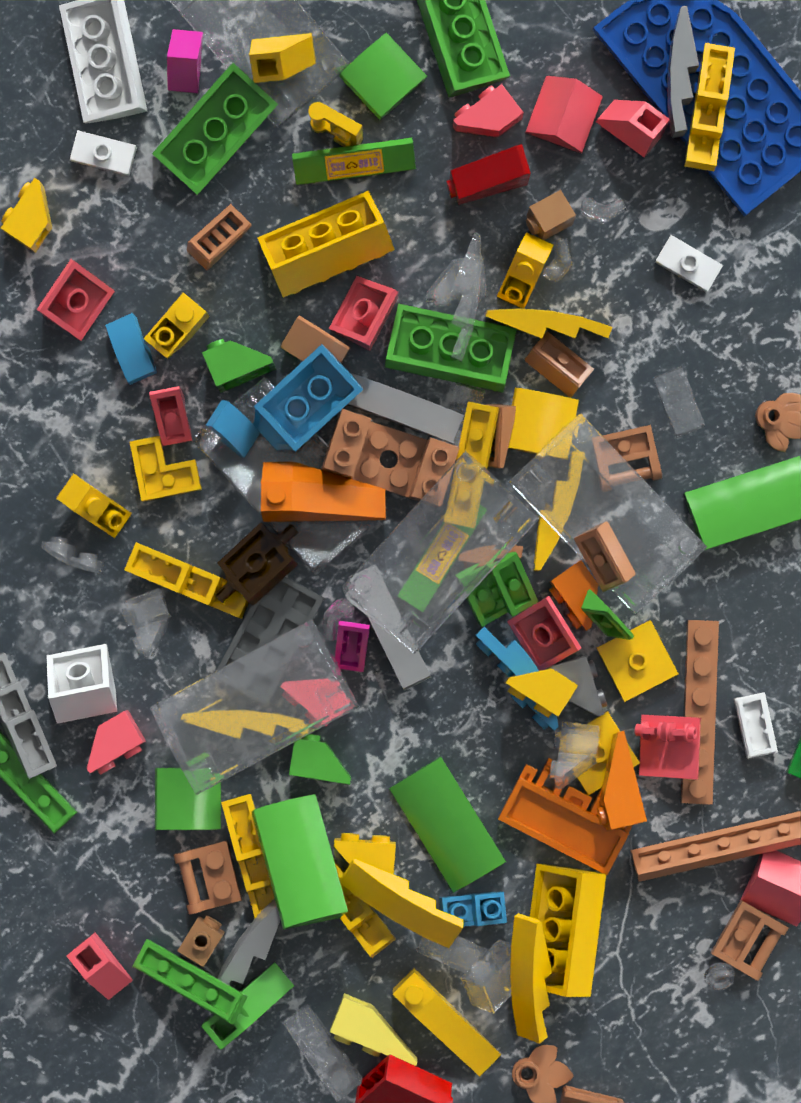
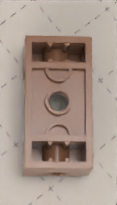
(357, 451)

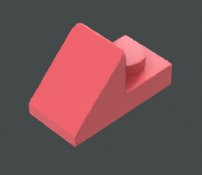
(171, 415)

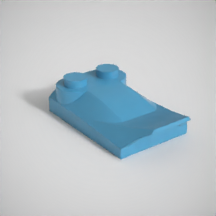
(305, 400)

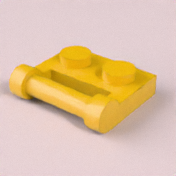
(345, 130)

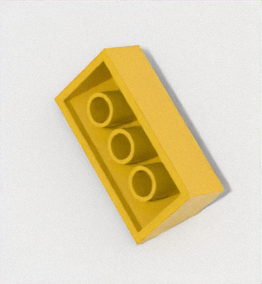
(326, 244)
(570, 914)

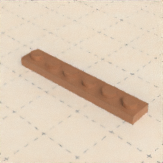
(701, 703)
(717, 846)

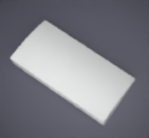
(103, 59)

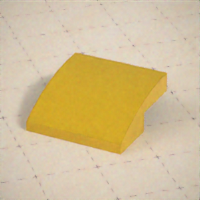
(539, 418)

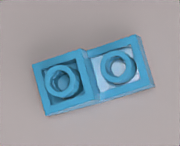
(131, 349)
(233, 428)
(476, 908)

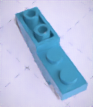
(514, 662)

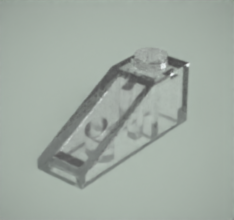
(323, 1053)

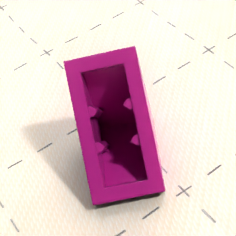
(184, 61)
(351, 645)

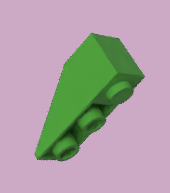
(262, 994)

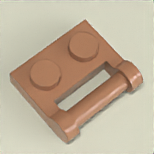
(635, 445)
(217, 873)
(740, 936)

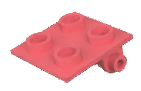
(669, 746)

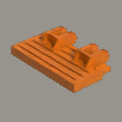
(562, 821)

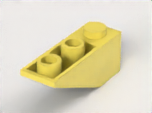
(364, 1025)

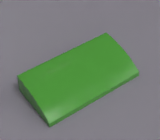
(464, 44)
(215, 128)
(425, 339)
(747, 503)
(447, 824)
(299, 862)

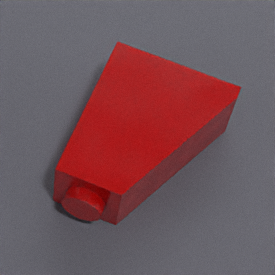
(489, 175)
(402, 1082)

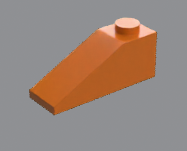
(620, 793)

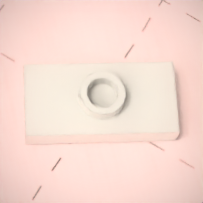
(103, 153)
(688, 263)
(755, 725)

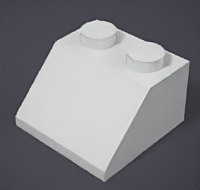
(81, 683)

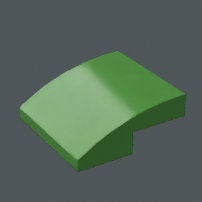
(383, 76)
(502, 591)
(180, 807)

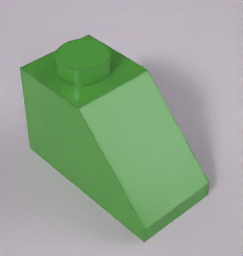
(317, 761)

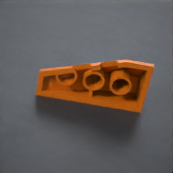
(310, 494)

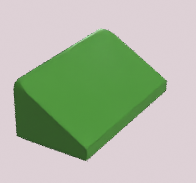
(604, 617)

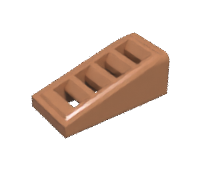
(208, 260)
(502, 435)

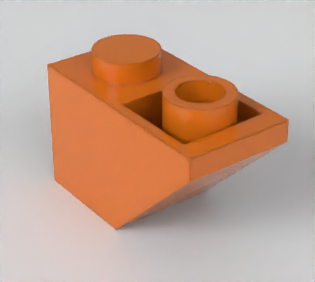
(571, 589)

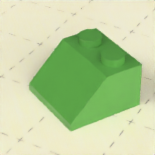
(235, 364)

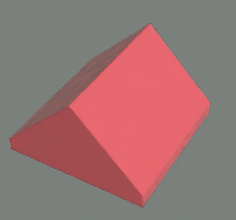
(564, 112)
(75, 300)
(364, 312)
(544, 634)
(776, 887)

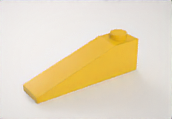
(445, 1022)

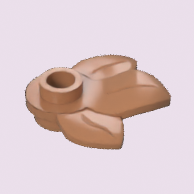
(786, 422)
(546, 1074)

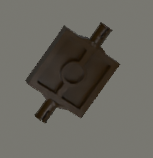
(257, 563)

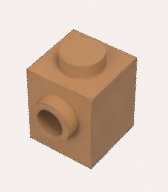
(550, 216)
(201, 940)

